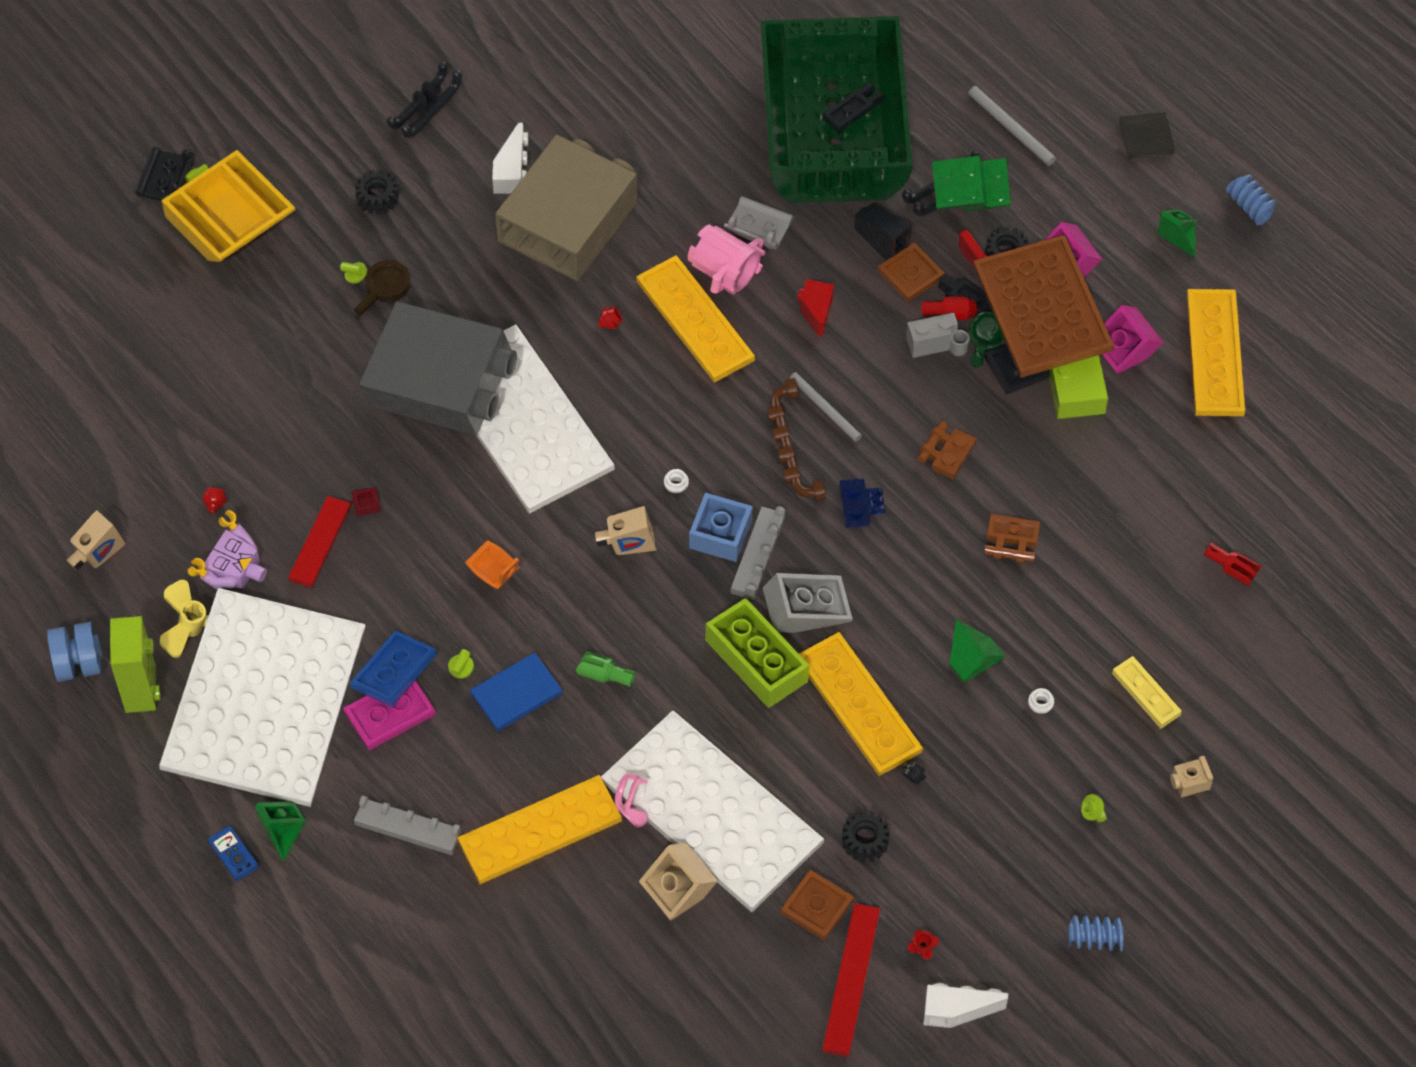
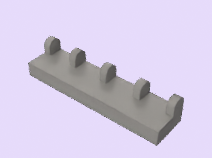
(758, 552)
(407, 826)

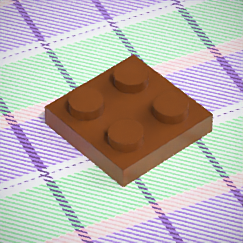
(910, 272)
(817, 905)

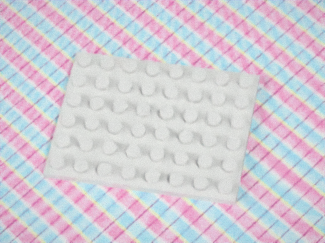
(263, 697)

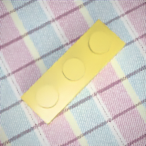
(1146, 692)

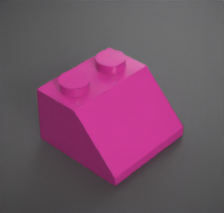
(1081, 248)
(1132, 338)

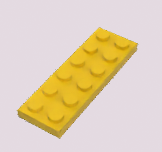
(695, 319)
(1215, 352)
(860, 704)
(539, 829)

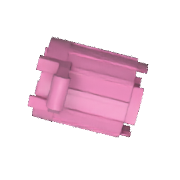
(726, 259)

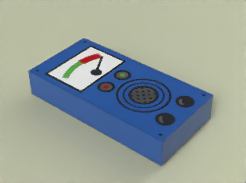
(233, 853)

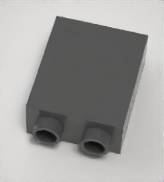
(438, 368)

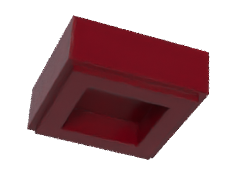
(365, 501)

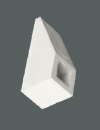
(509, 162)
(954, 1006)

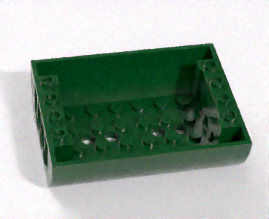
(873, 150)

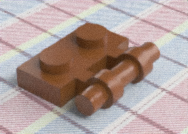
(953, 454)
(1012, 531)

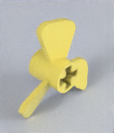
(179, 598)

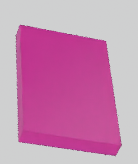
(379, 723)

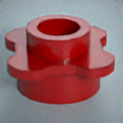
(923, 937)

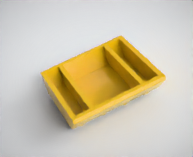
(225, 207)

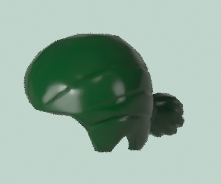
(985, 336)

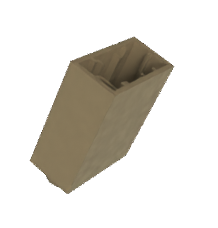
(567, 206)

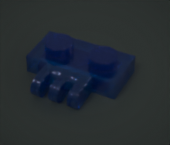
(860, 502)

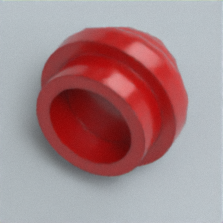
(610, 318)
(214, 499)

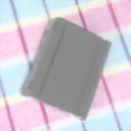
(760, 221)

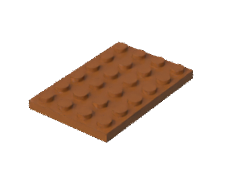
(1043, 306)

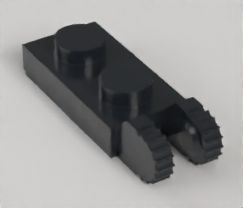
(852, 108)

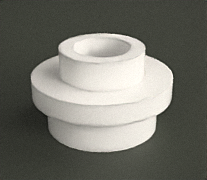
(676, 475)
(1041, 694)

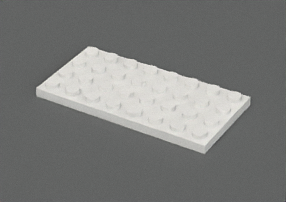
(539, 434)
(716, 809)

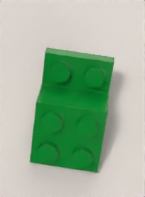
(971, 183)

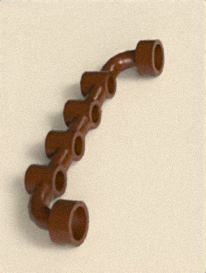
(786, 453)

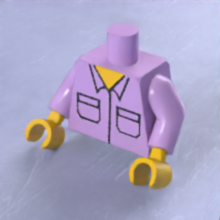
(232, 559)

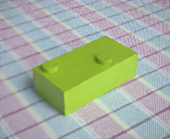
(1079, 389)
(757, 652)
(133, 664)

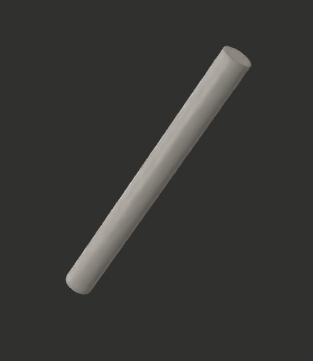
(826, 407)

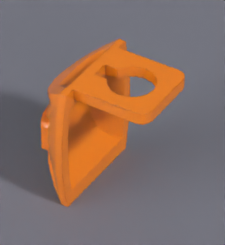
(492, 564)

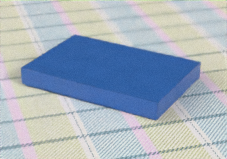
(393, 668)
(516, 692)

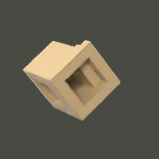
(1194, 784)

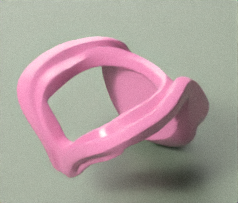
(635, 816)

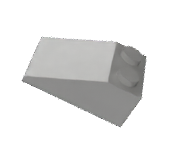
(806, 602)

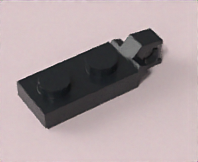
(966, 289)

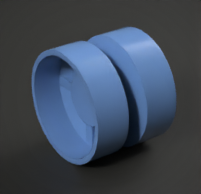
(81, 650)

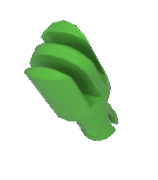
(603, 670)

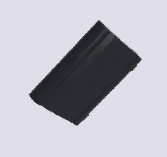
(164, 173)

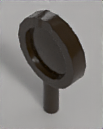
(386, 283)

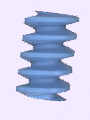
(1251, 199)
(1095, 932)

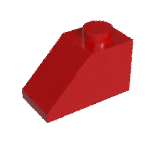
(816, 303)

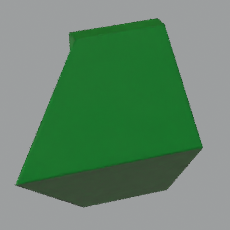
(1179, 230)
(972, 652)
(281, 824)

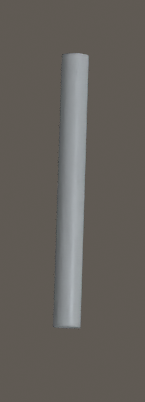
(1012, 126)

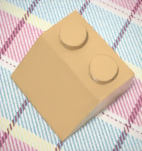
(677, 880)

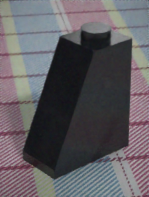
(882, 230)

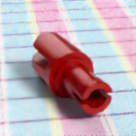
(961, 306)
(1234, 564)

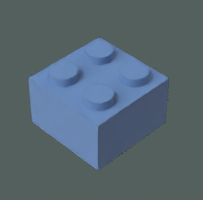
(720, 527)

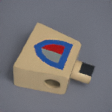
(628, 532)
(95, 542)

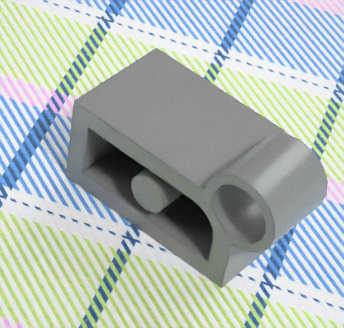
(936, 335)

